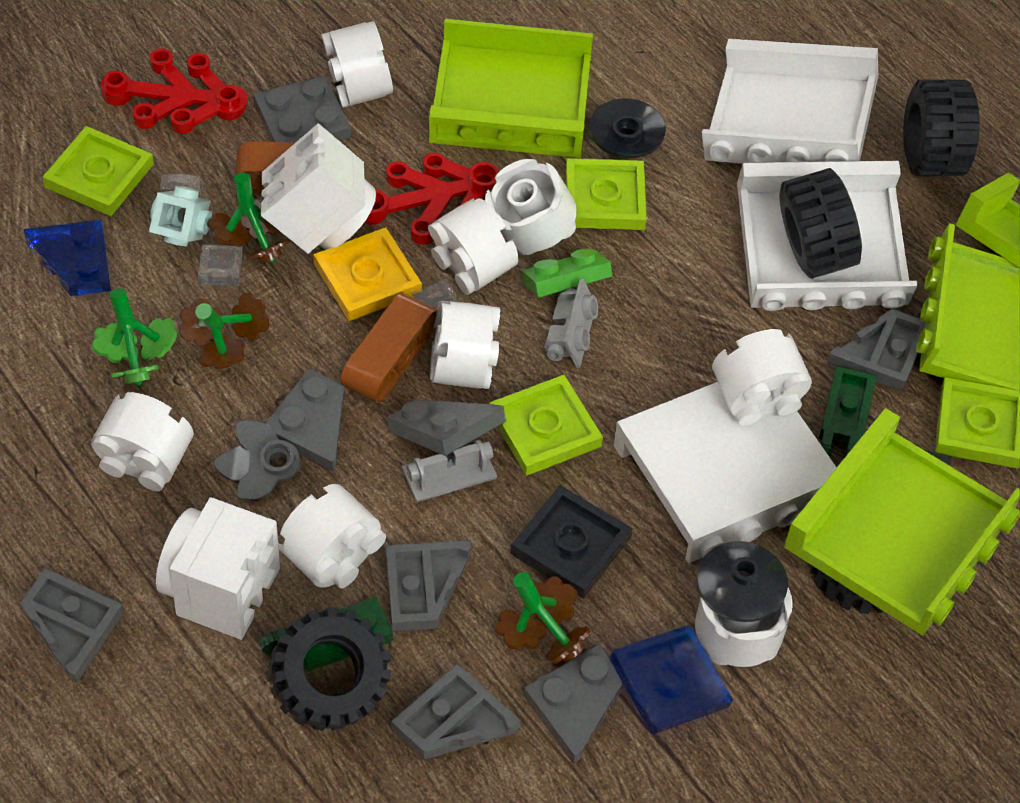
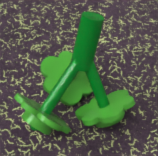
(119, 342)

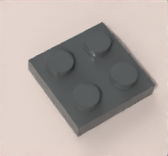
(297, 107)

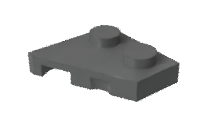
(883, 349)
(312, 418)
(444, 424)
(423, 581)
(70, 620)
(575, 699)
(453, 716)

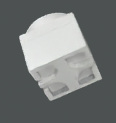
(317, 192)
(219, 565)

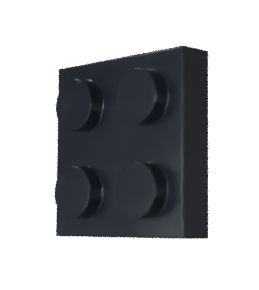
(571, 540)

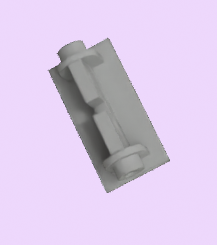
(576, 311)
(451, 472)

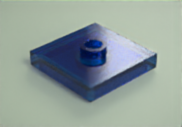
(670, 679)

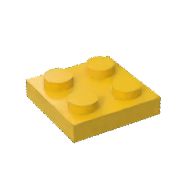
(366, 273)

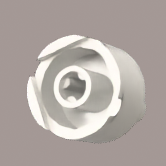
(358, 63)
(533, 205)
(472, 245)
(464, 344)
(762, 376)
(141, 440)
(331, 537)
(742, 642)

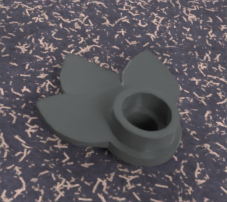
(253, 458)

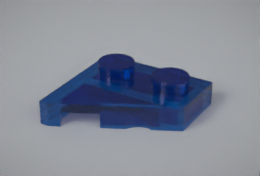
(74, 255)

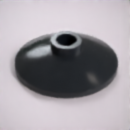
(627, 128)
(740, 596)

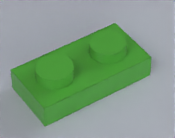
(558, 275)

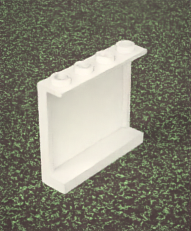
(792, 103)
(771, 266)
(722, 476)

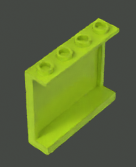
(511, 88)
(971, 315)
(901, 526)

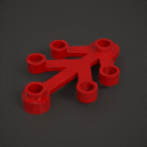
(220, 99)
(436, 193)

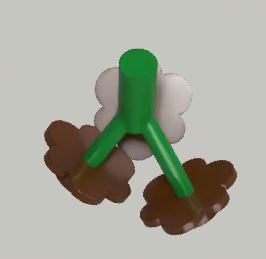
(231, 231)
(207, 323)
(551, 603)

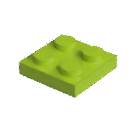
(98, 170)
(607, 193)
(979, 422)
(547, 425)

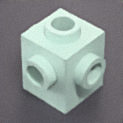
(168, 215)

